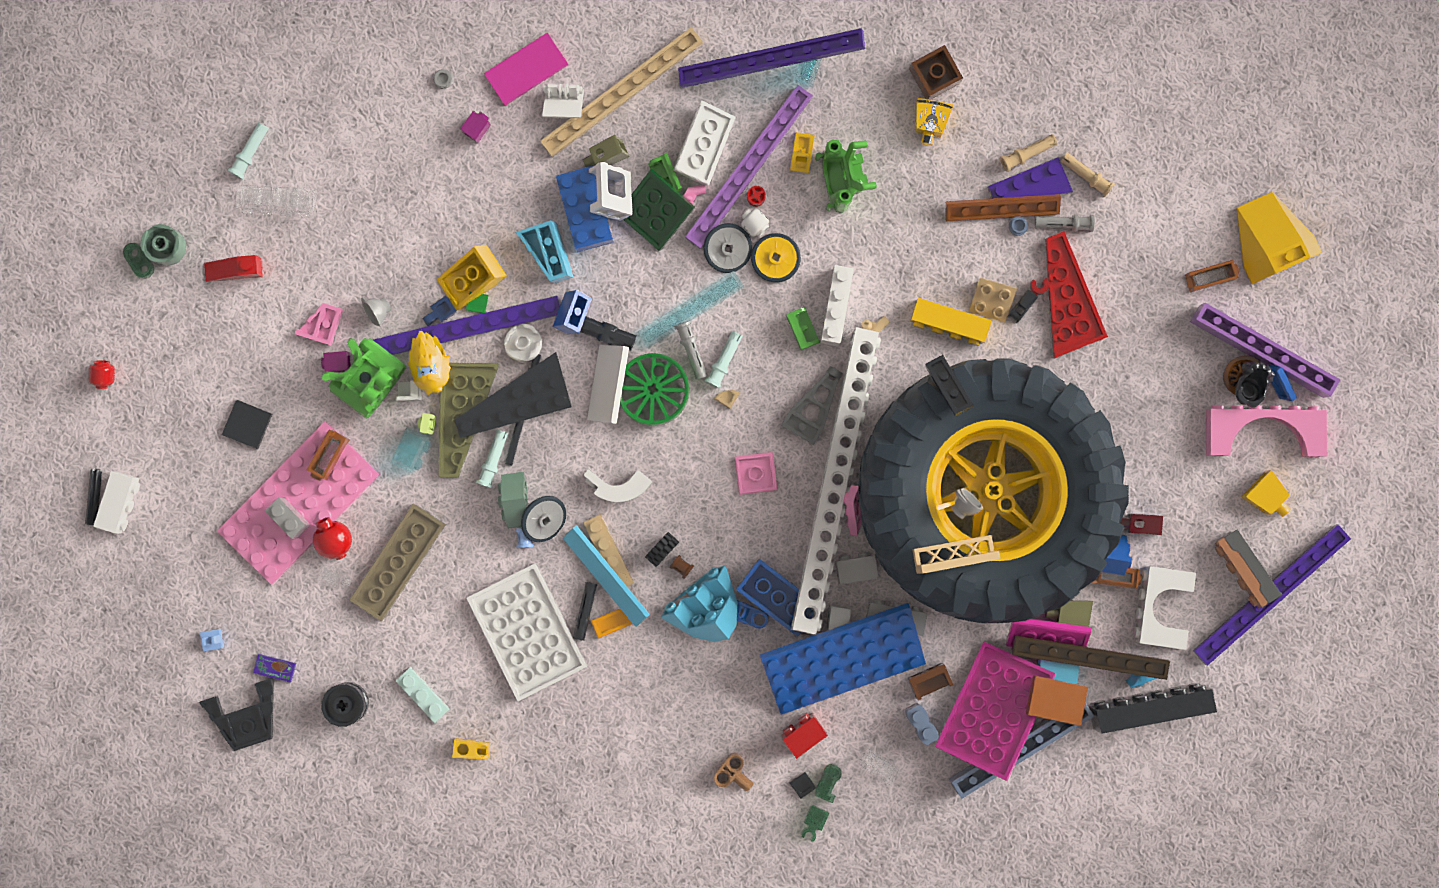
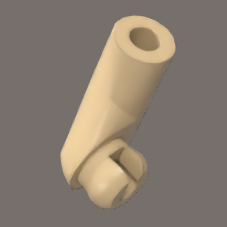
(875, 326)

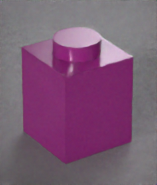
(476, 126)
(336, 361)

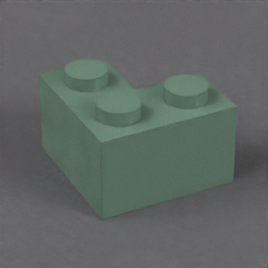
(513, 498)

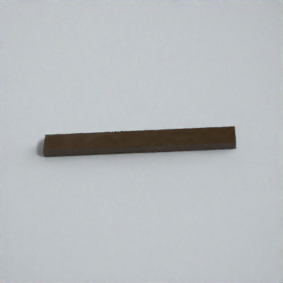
(1090, 657)

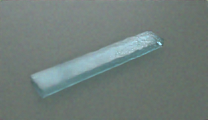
(691, 309)

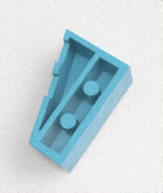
(548, 250)

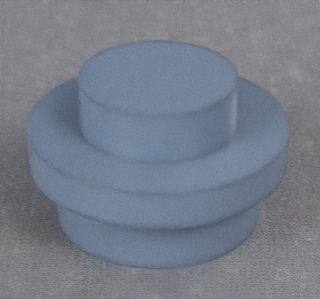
(1018, 226)

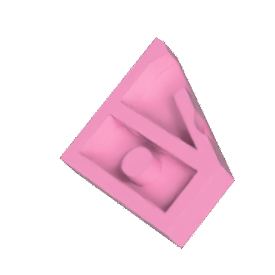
(322, 324)

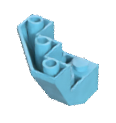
(708, 610)

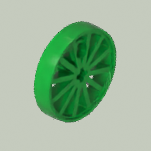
(655, 380)

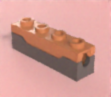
(1248, 569)

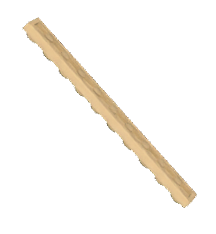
(622, 92)

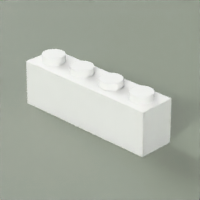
(837, 305)

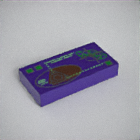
(274, 668)

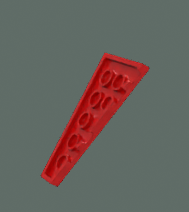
(1072, 309)

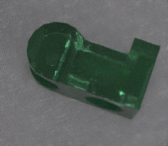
(829, 777)

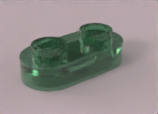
(138, 261)

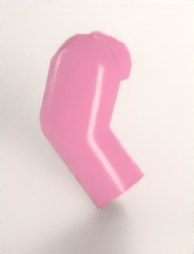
(691, 192)

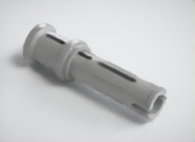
(1074, 223)
(688, 341)

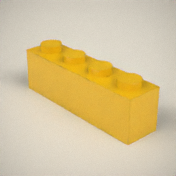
(951, 321)

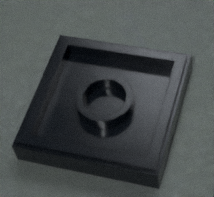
(247, 424)

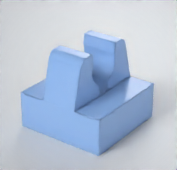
(211, 640)

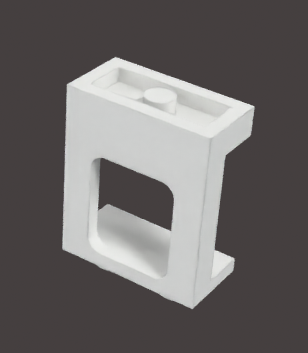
(608, 204)

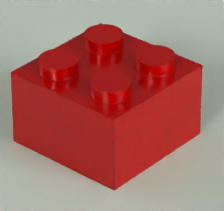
(804, 734)

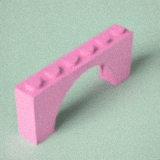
(1307, 425)

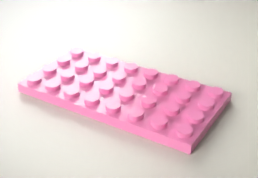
(260, 537)

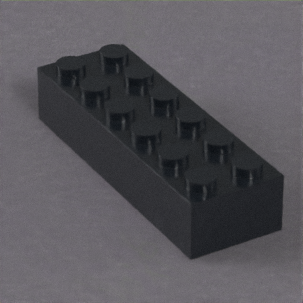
(1152, 708)

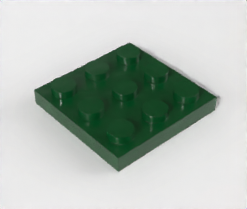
(657, 210)

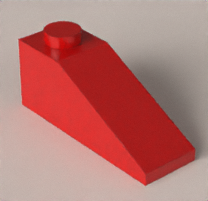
(233, 268)

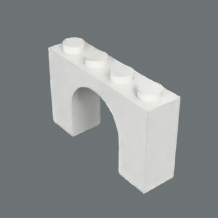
(1149, 629)

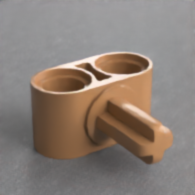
(734, 773)

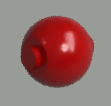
(332, 539)

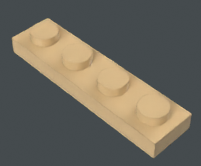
(606, 547)

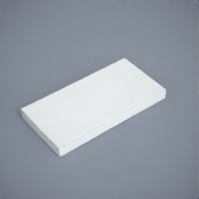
(704, 143)
(607, 383)

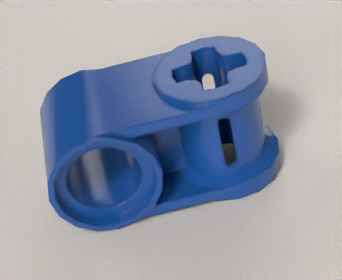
(748, 615)

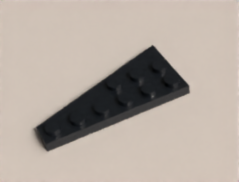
(526, 397)

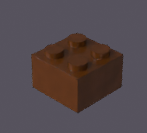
(936, 73)

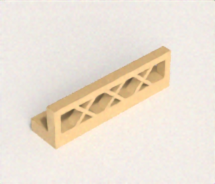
(955, 562)

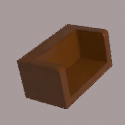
(930, 680)

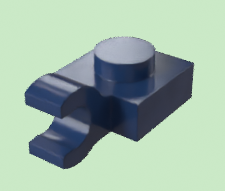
(441, 309)

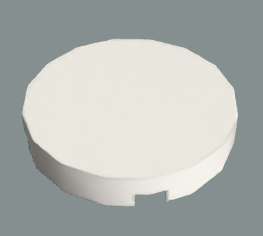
(523, 343)

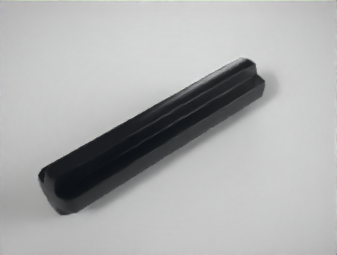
(93, 496)

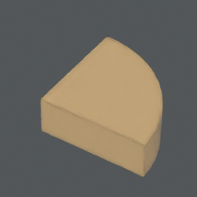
(727, 398)

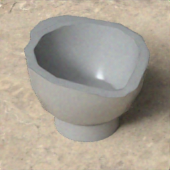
(376, 309)
(966, 504)

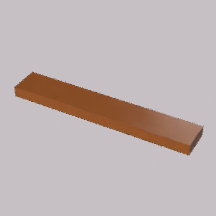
(1002, 207)

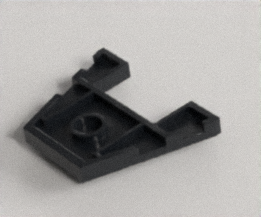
(248, 724)

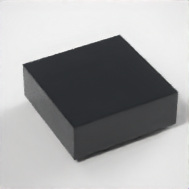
(802, 785)

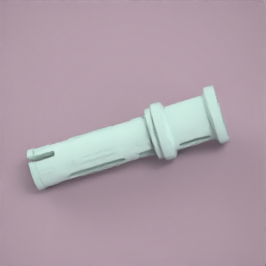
(244, 158)
(722, 363)
(490, 465)

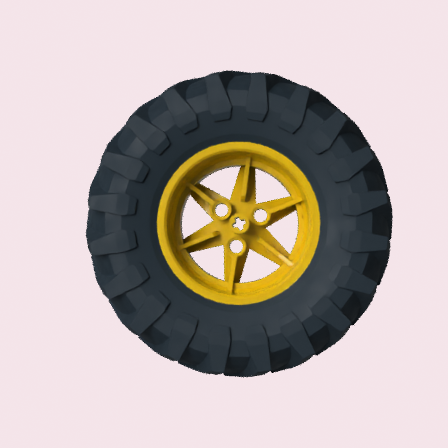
(1072, 463)

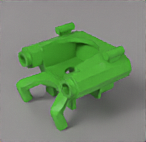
(843, 173)
(384, 373)

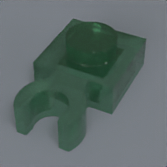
(815, 820)

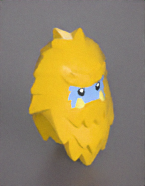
(428, 363)

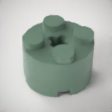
(161, 234)

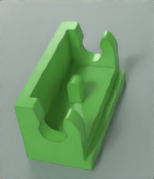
(664, 168)
(802, 328)

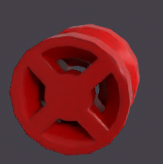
(758, 193)

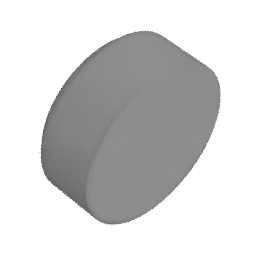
(443, 79)

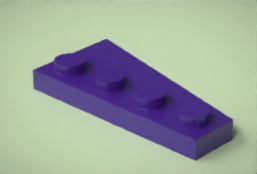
(1040, 180)

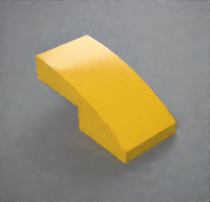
(802, 152)

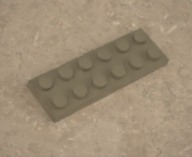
(397, 562)

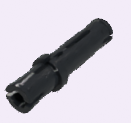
(584, 613)

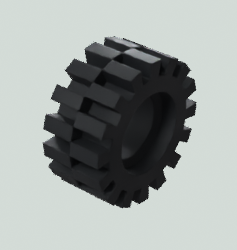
(662, 549)

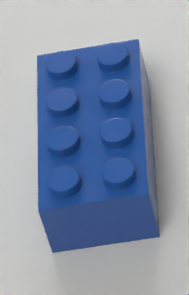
(578, 192)
(772, 594)

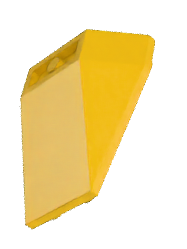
(1272, 238)

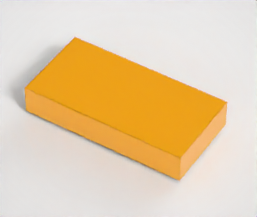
(610, 623)

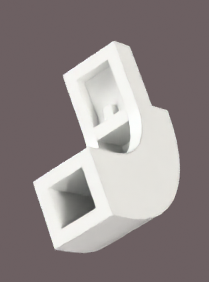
(628, 491)

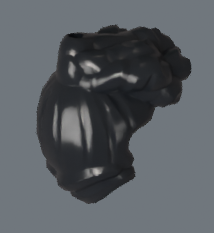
(1253, 383)

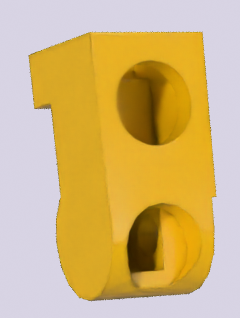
(470, 749)

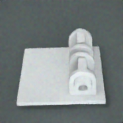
(563, 101)

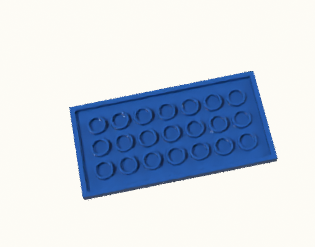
(843, 658)

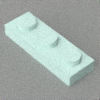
(422, 695)

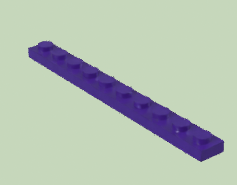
(772, 58)
(475, 324)
(1285, 582)

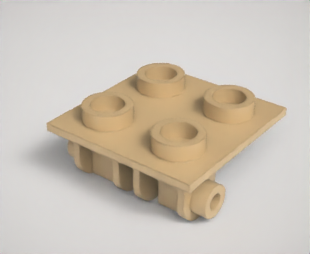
(992, 299)

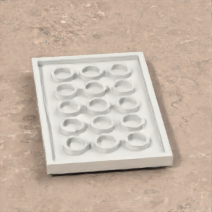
(526, 632)

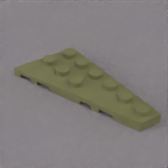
(465, 388)

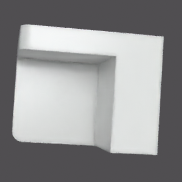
(408, 392)

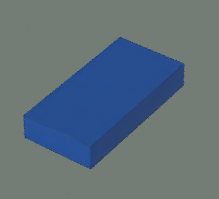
(1281, 384)

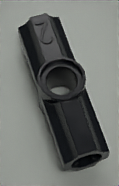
(607, 333)

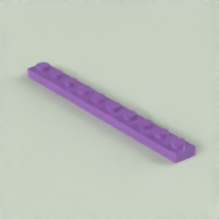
(749, 165)

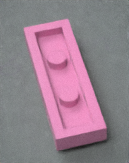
(853, 510)

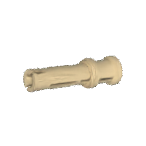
(1020, 156)
(1095, 180)

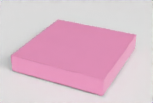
(756, 473)

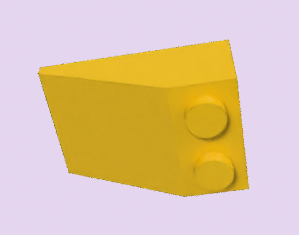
(474, 273)

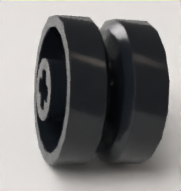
(333, 704)

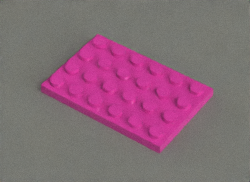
(990, 712)

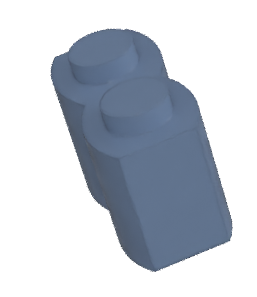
(923, 727)

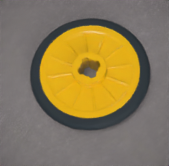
(767, 267)

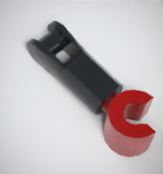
(1028, 299)

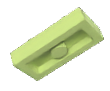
(427, 423)

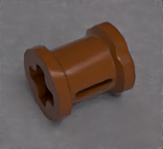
(681, 566)

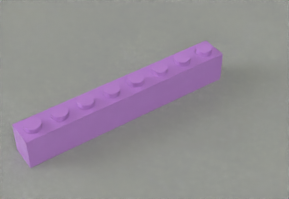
(1264, 350)

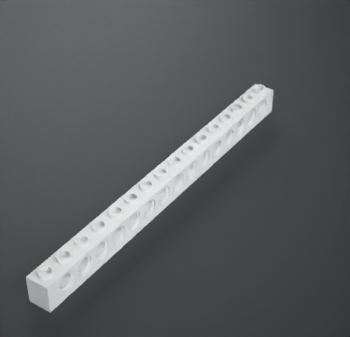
(860, 338)

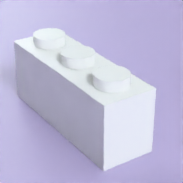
(116, 502)

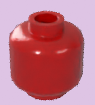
(101, 374)

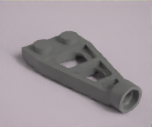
(804, 427)

